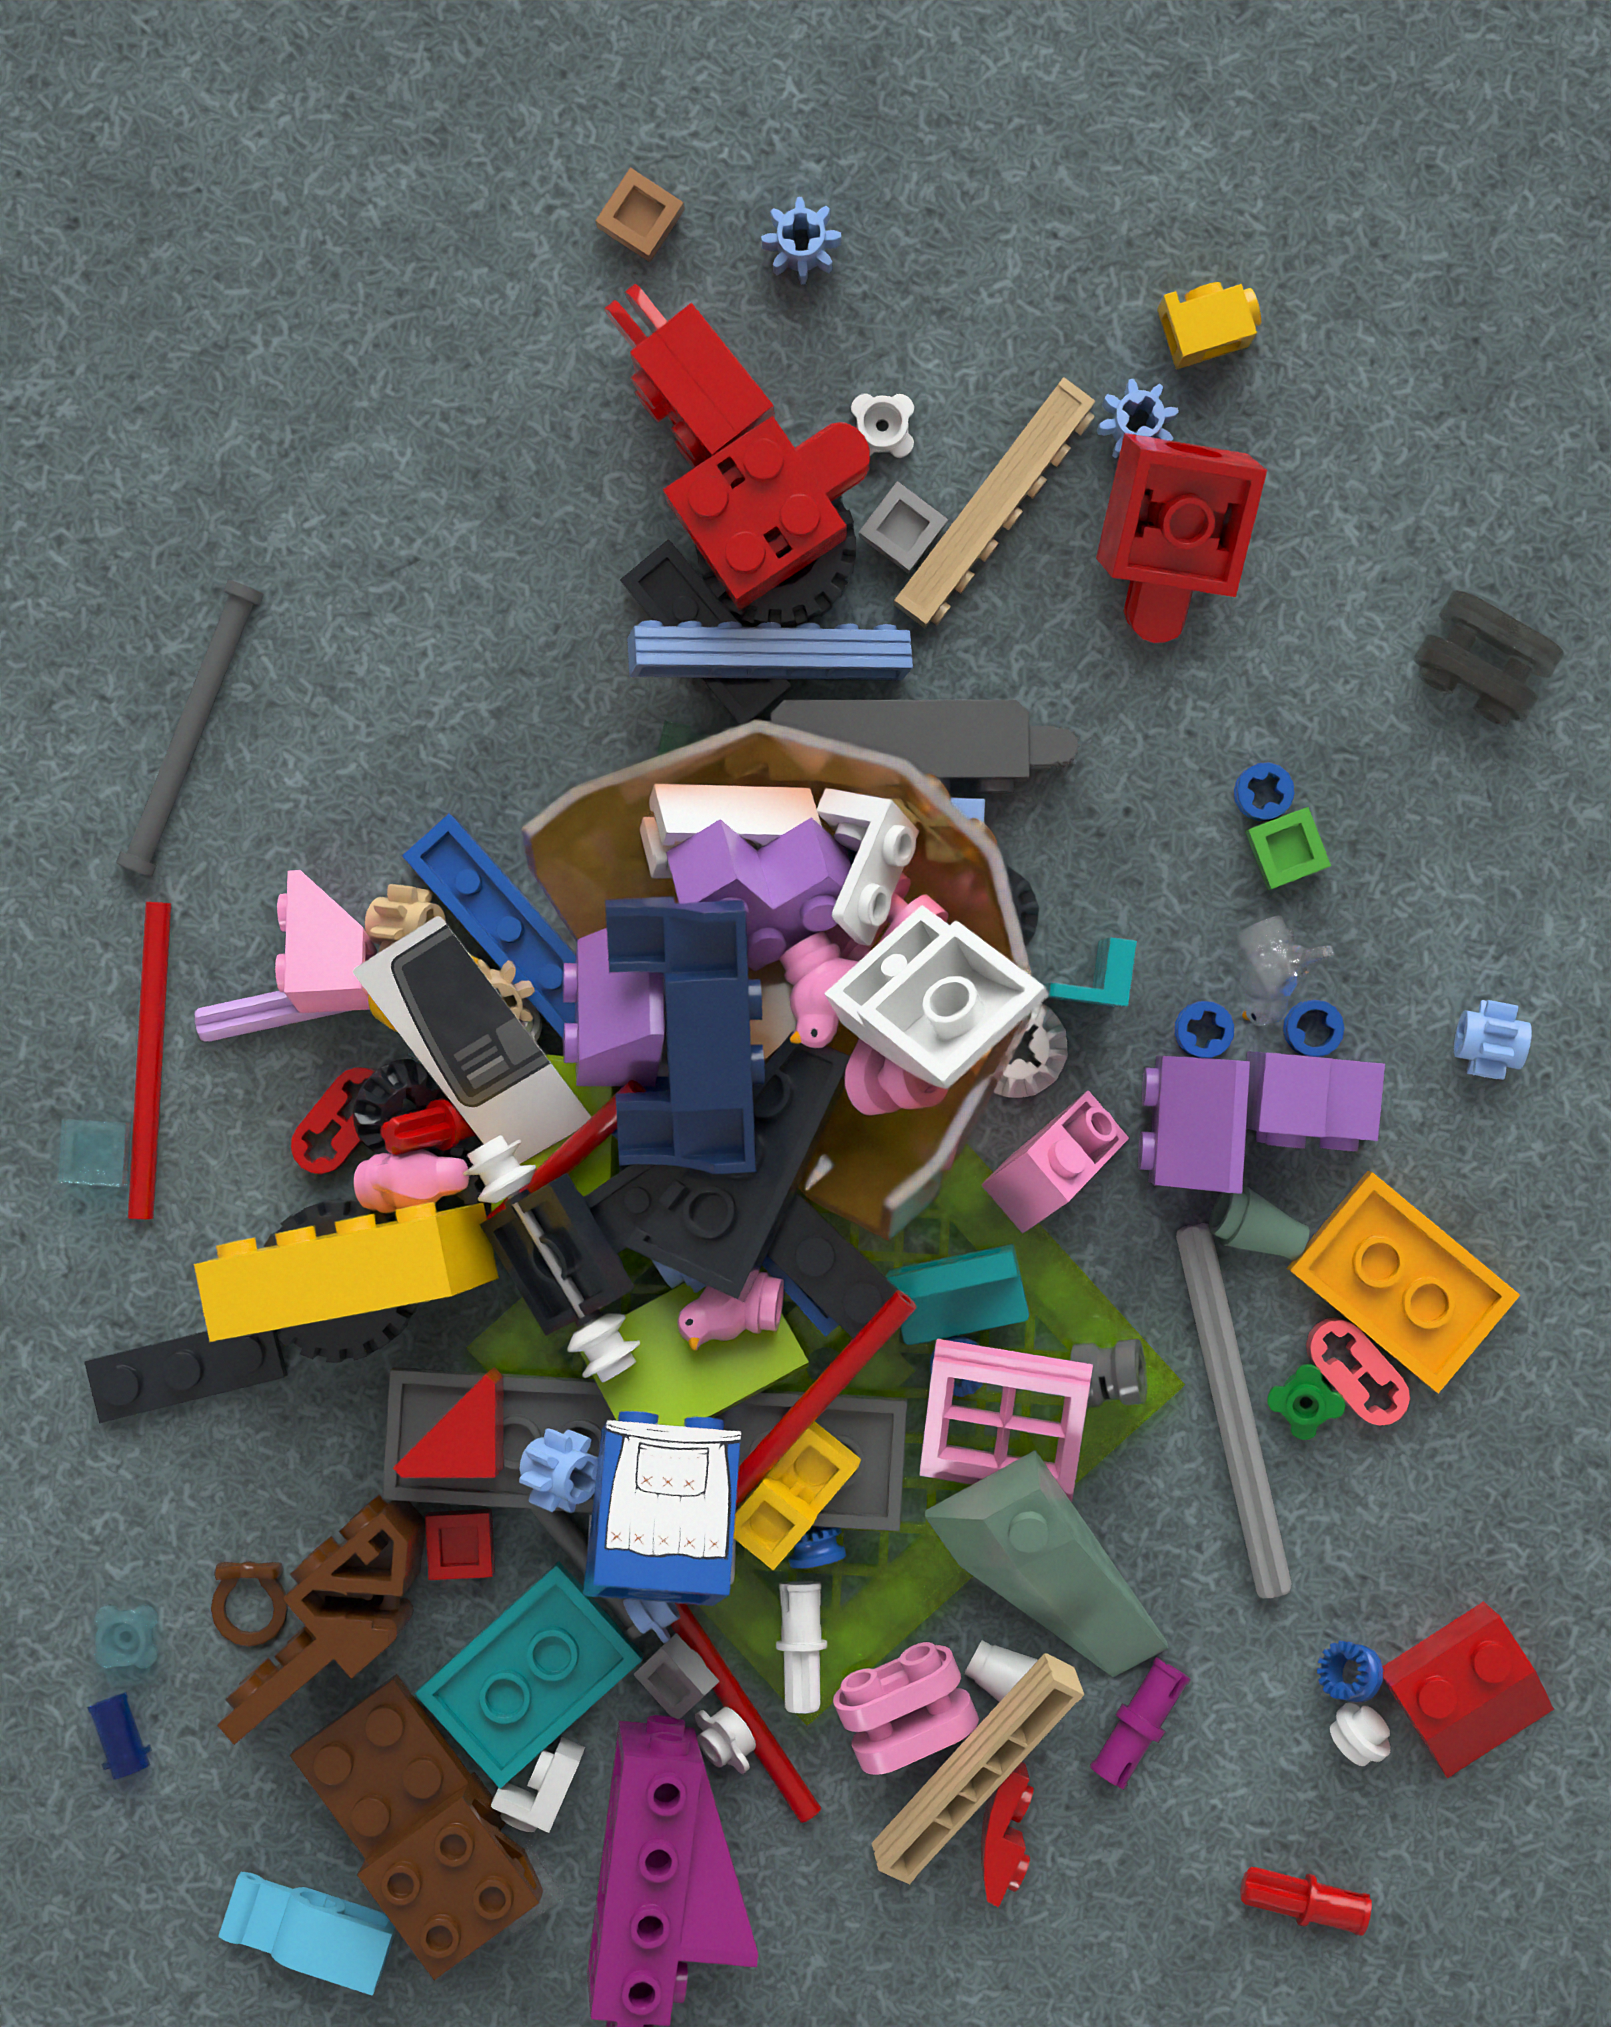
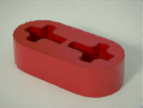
(321, 1118)

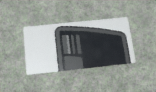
(471, 1040)

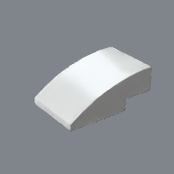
(933, 998)

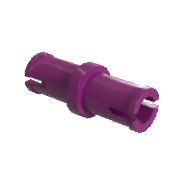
(1140, 1723)

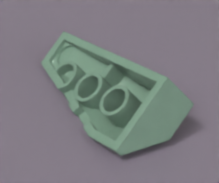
(1040, 1555)

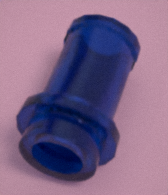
(119, 1736)

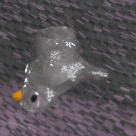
(1273, 968)

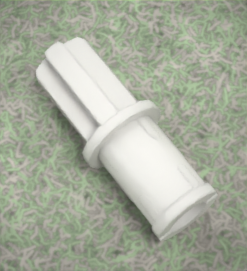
(801, 1644)

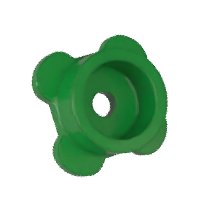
(1311, 1384)

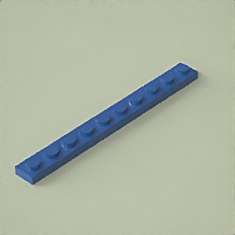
(515, 931)

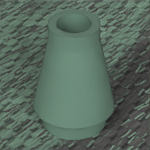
(1256, 1225)

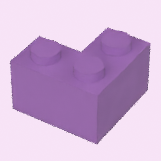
(784, 885)
(1313, 1098)

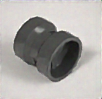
(1116, 1372)

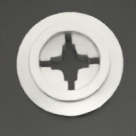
(1049, 1049)

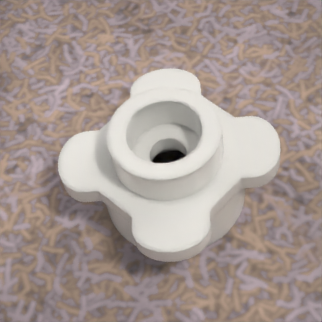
(895, 412)
(725, 1738)

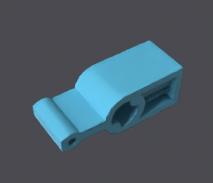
(310, 1931)

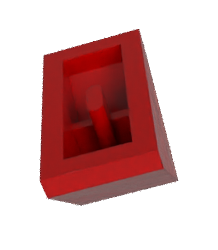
(465, 1439)

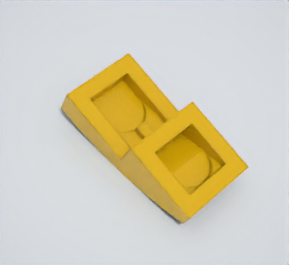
(793, 1495)

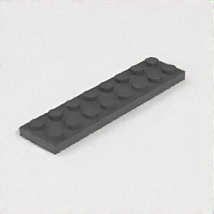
(531, 1404)

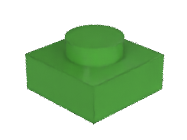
(1287, 848)

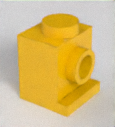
(1209, 322)

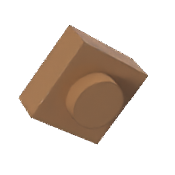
(640, 214)

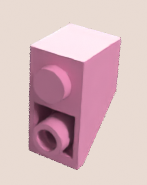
(320, 950)
(1055, 1162)

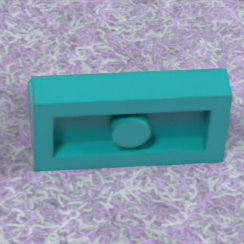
(1110, 980)
(962, 1294)

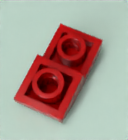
(1001, 1845)

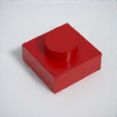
(460, 1544)

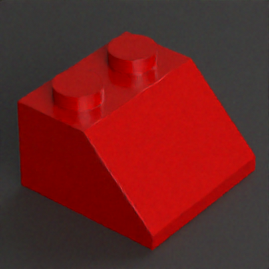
(1467, 1688)

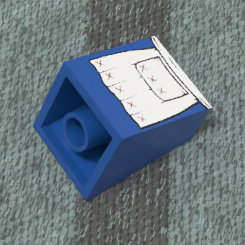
(663, 1511)

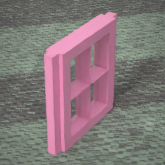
(1011, 1371)

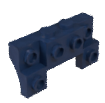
(708, 1013)

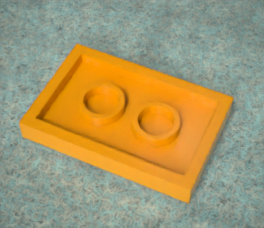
(1403, 1281)

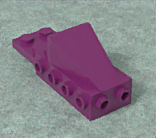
(662, 1879)

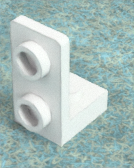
(884, 846)

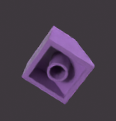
(616, 1019)
(1195, 1123)

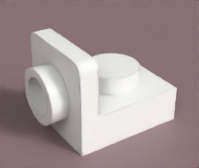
(551, 1779)

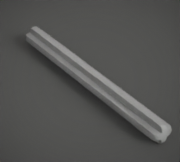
(1233, 1410)

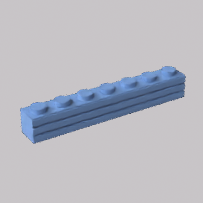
(769, 651)

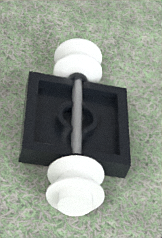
(555, 1256)

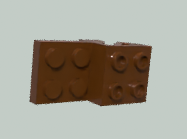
(339, 1608)
(420, 1825)

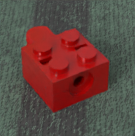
(689, 378)
(769, 498)
(1177, 527)

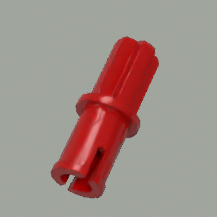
(436, 1126)
(1306, 1900)

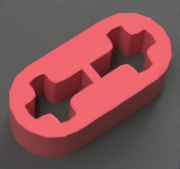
(1369, 1361)

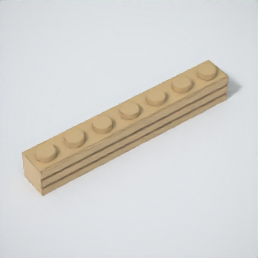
(996, 504)
(977, 1768)

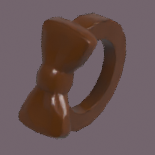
(230, 1574)

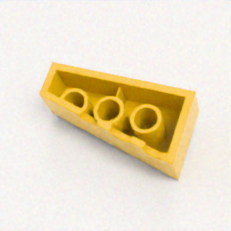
(344, 1272)

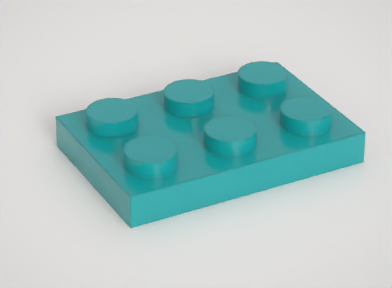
(529, 1674)

